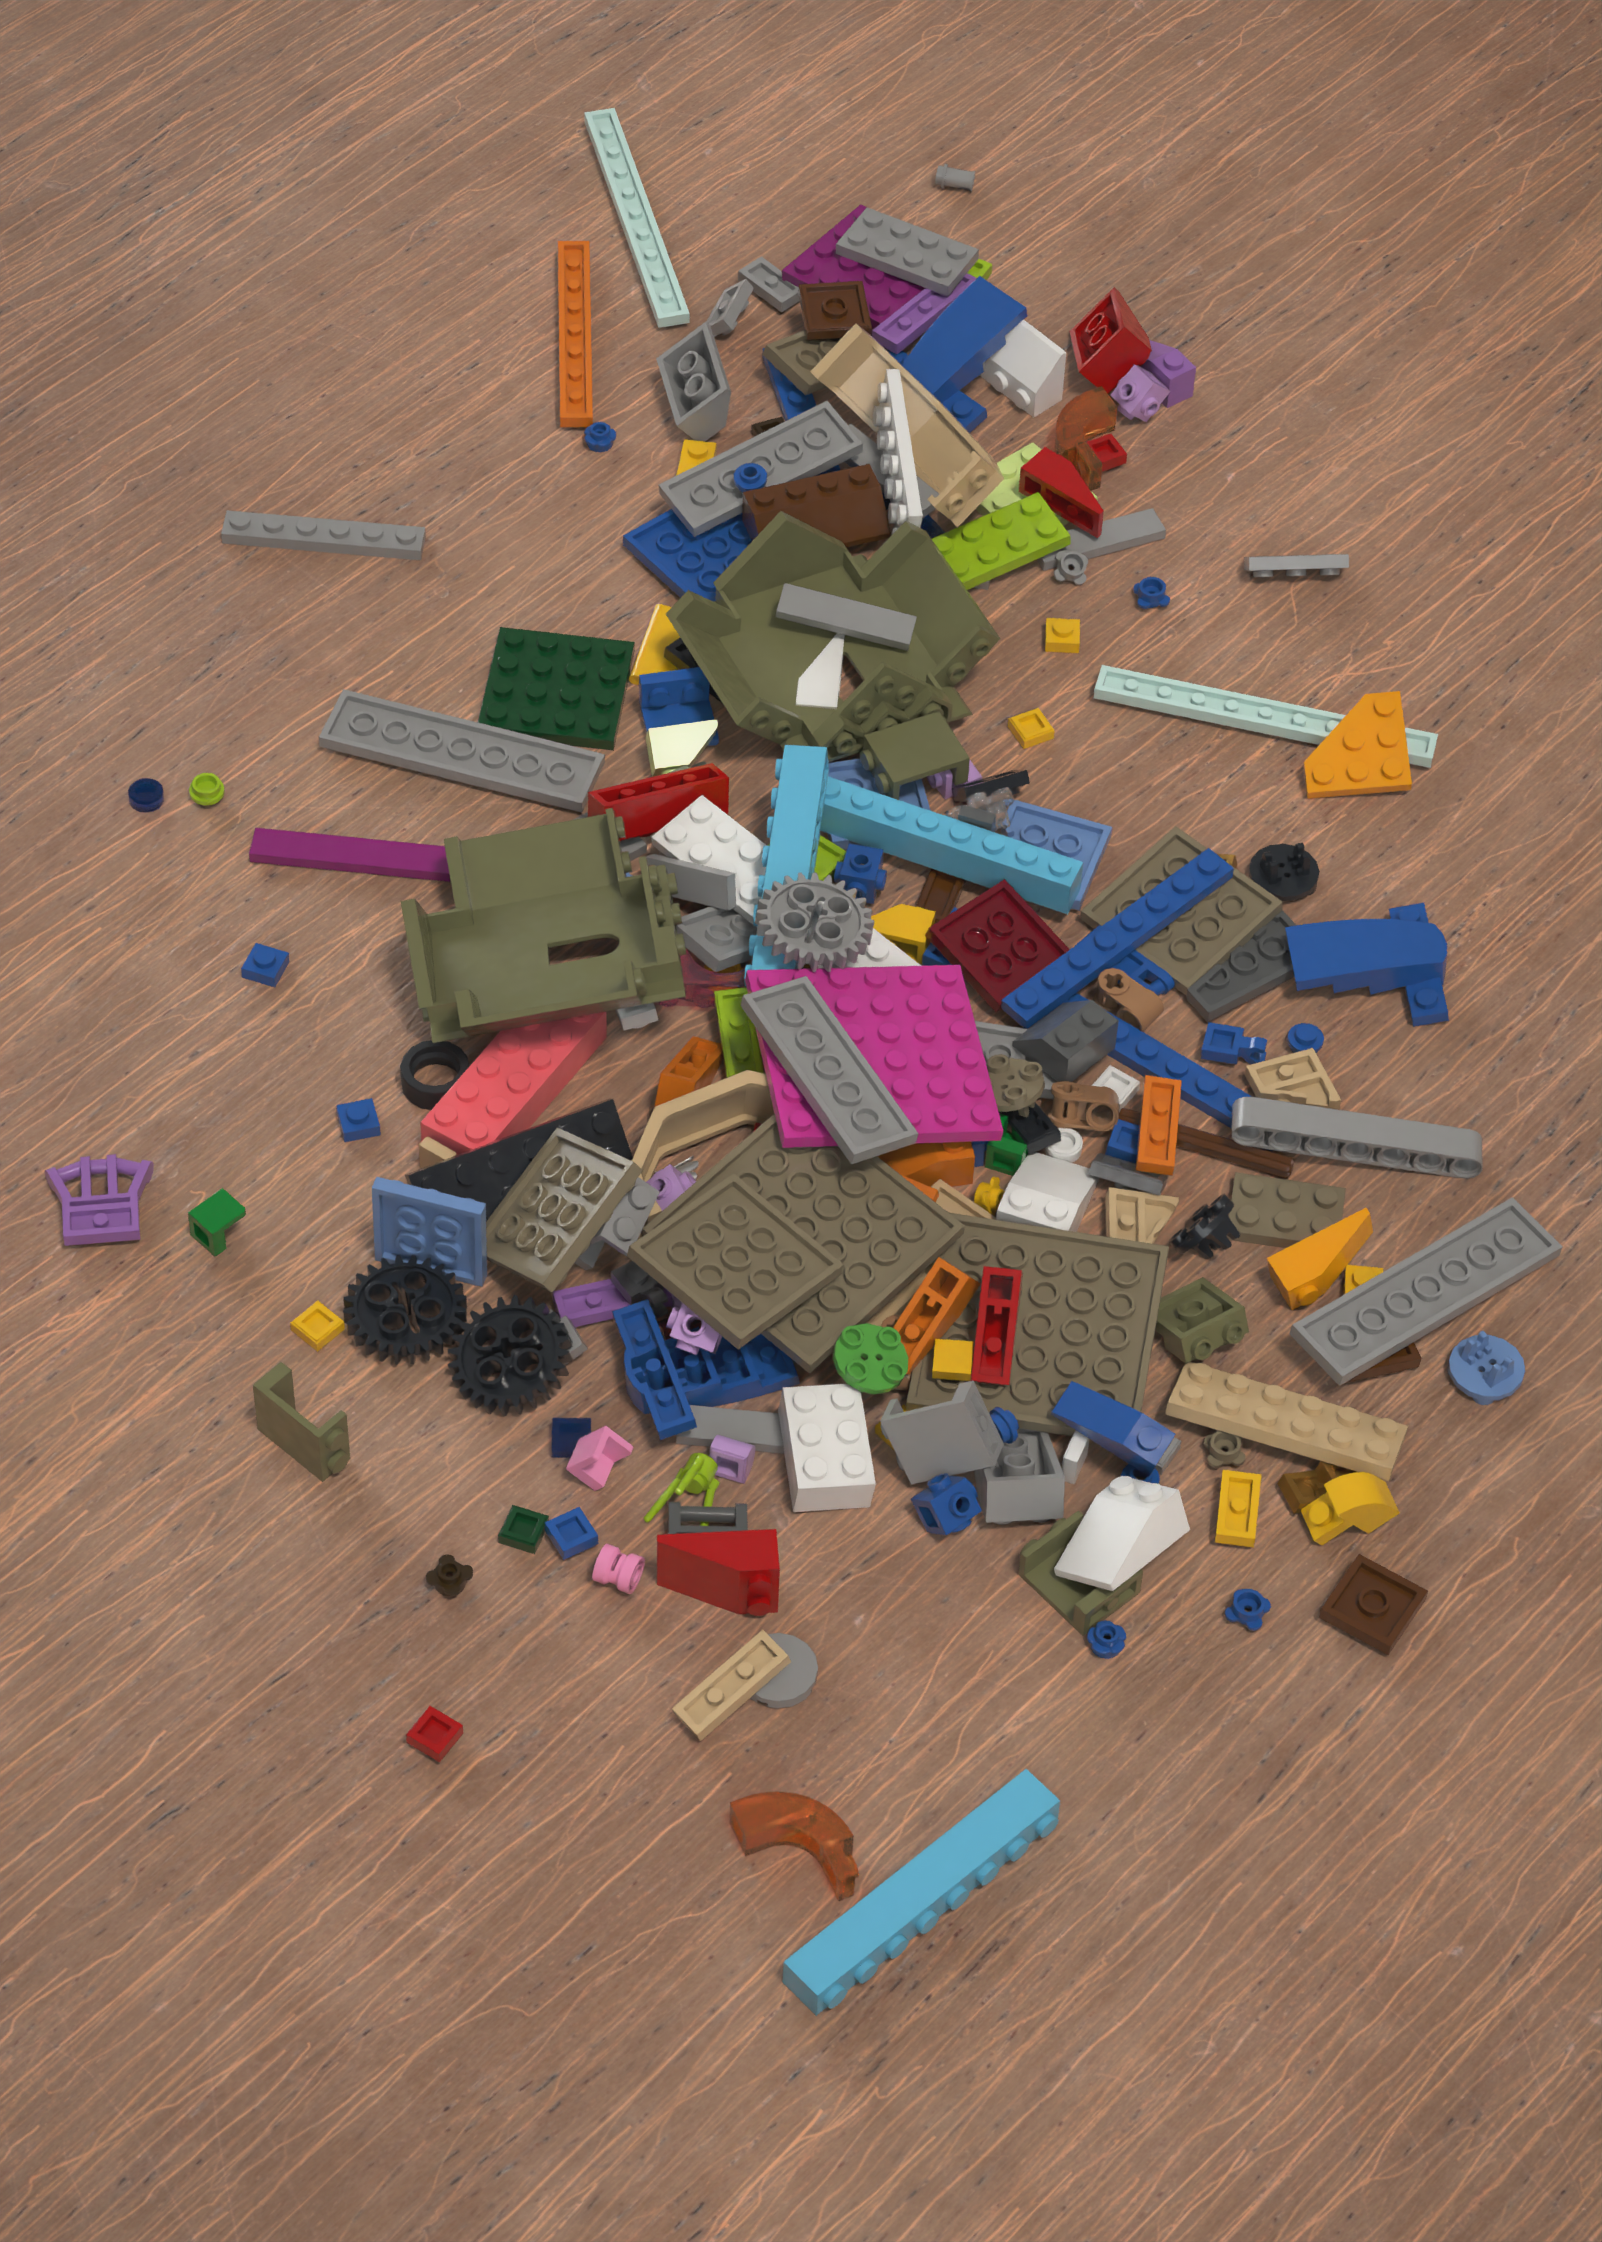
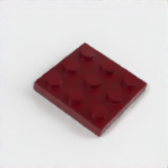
(996, 942)

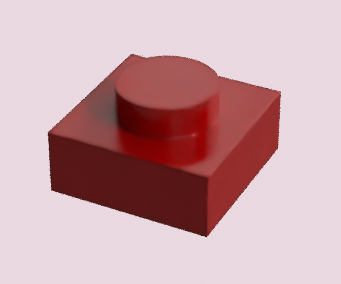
(1108, 451)
(434, 1733)

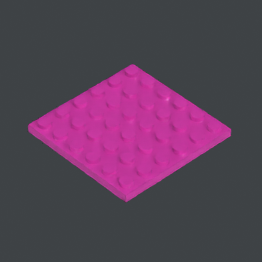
(914, 1035)

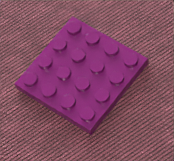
(822, 265)

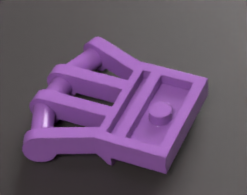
(100, 1217)

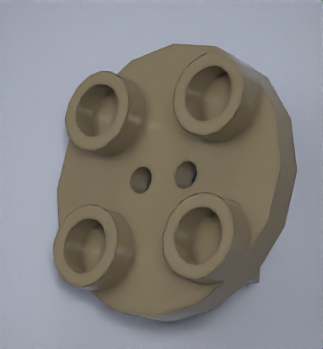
(1015, 1083)

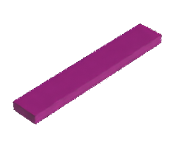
(349, 854)

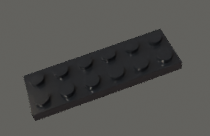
(494, 1168)

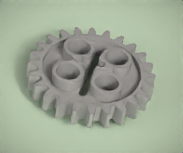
(840, 931)

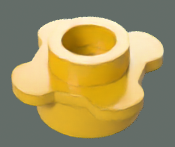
(989, 1195)

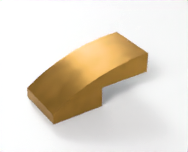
(1307, 1486)

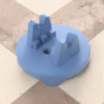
(1496, 1380)

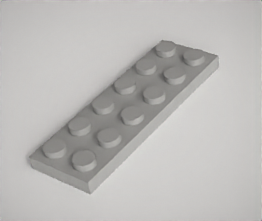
(787, 453)
(829, 1070)

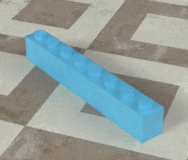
(792, 832)
(950, 845)
(921, 1892)

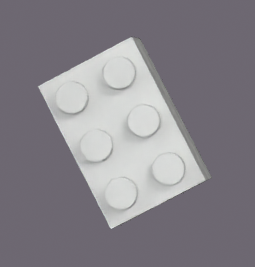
(826, 1447)

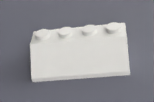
(1027, 369)

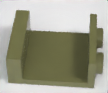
(913, 752)
(317, 1450)
(1075, 1601)

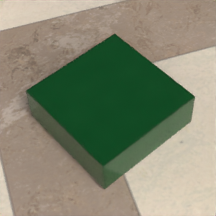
(523, 1529)

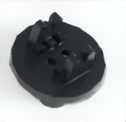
(1297, 866)
(1208, 1228)

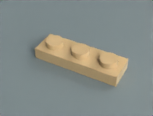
(731, 1685)

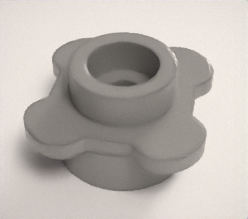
(1074, 559)

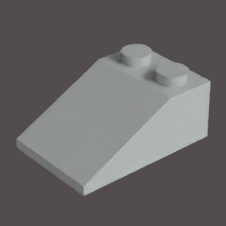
(1023, 1482)

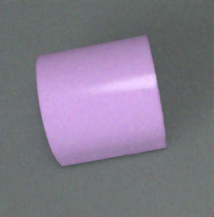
(732, 1457)

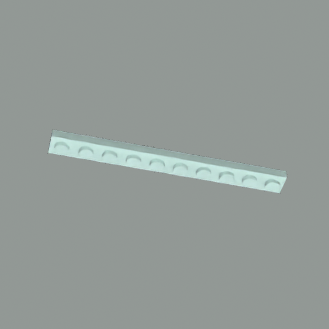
(637, 218)
(1236, 709)

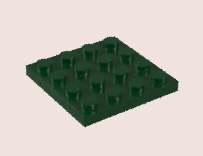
(558, 686)

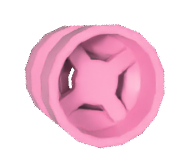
(618, 1568)

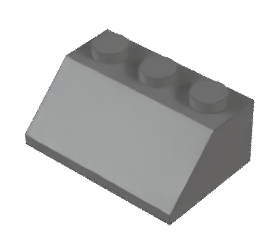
(696, 384)

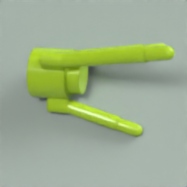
(694, 1477)

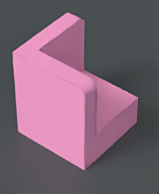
(596, 1455)

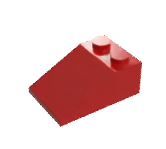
(1109, 342)
(723, 1568)

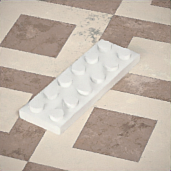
(897, 454)

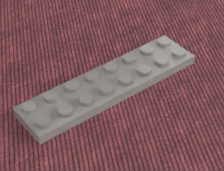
(462, 750)
(1425, 1291)

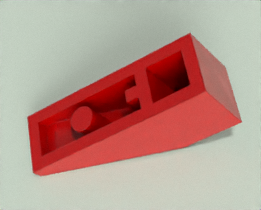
(1062, 490)
(996, 1325)

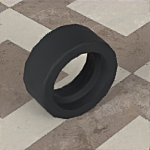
(427, 1054)

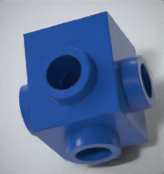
(866, 877)
(947, 1504)

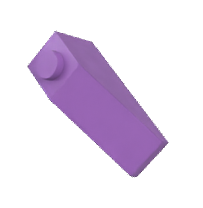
(1172, 371)

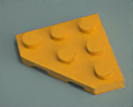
(1362, 752)

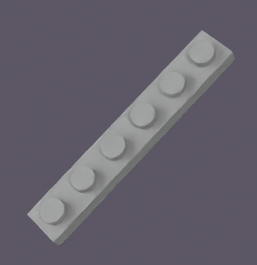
(323, 535)

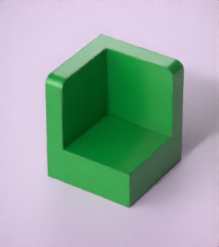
(1006, 1154)
(212, 1218)

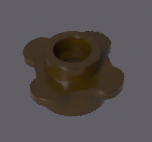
(449, 1585)

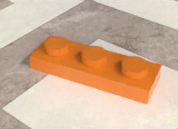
(1158, 1125)

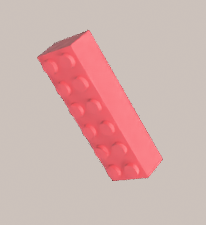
(513, 1081)

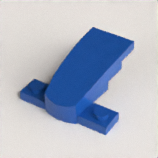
(960, 343)
(1377, 955)
(669, 1380)

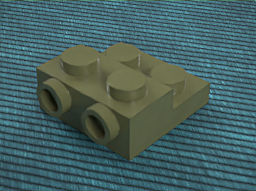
(1199, 1320)

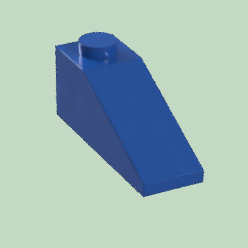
(1114, 1426)

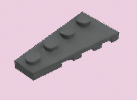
(1247, 973)

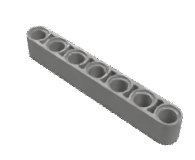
(1357, 1137)

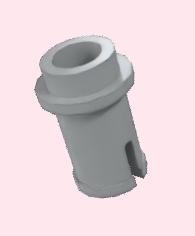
(955, 178)

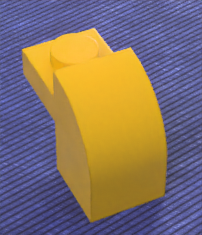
(1350, 1500)

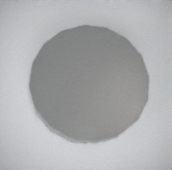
(795, 1680)

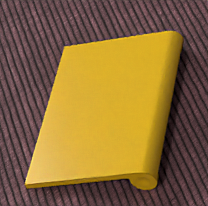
(651, 653)

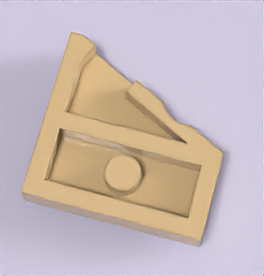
(1293, 1079)
(1137, 1214)

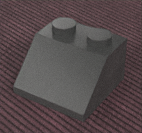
(1069, 1039)

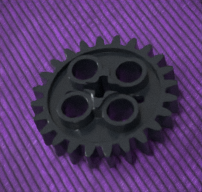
(423, 1294)
(513, 1385)

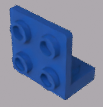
(675, 699)

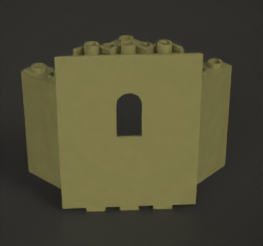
(758, 658)
(539, 890)

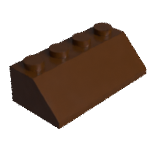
(839, 503)

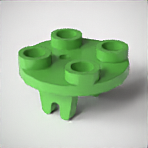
(870, 1342)

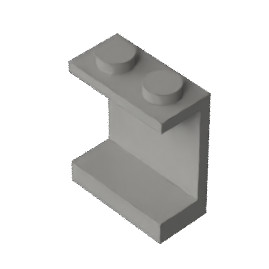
(624, 1224)
(943, 1436)

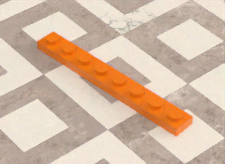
(575, 334)

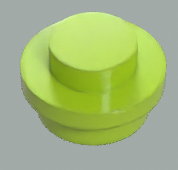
(206, 789)

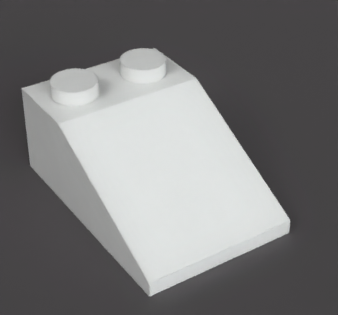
(1047, 1193)
(1123, 1532)

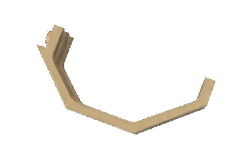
(941, 446)
(700, 1116)

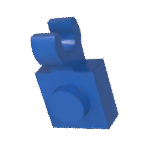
(1228, 1043)

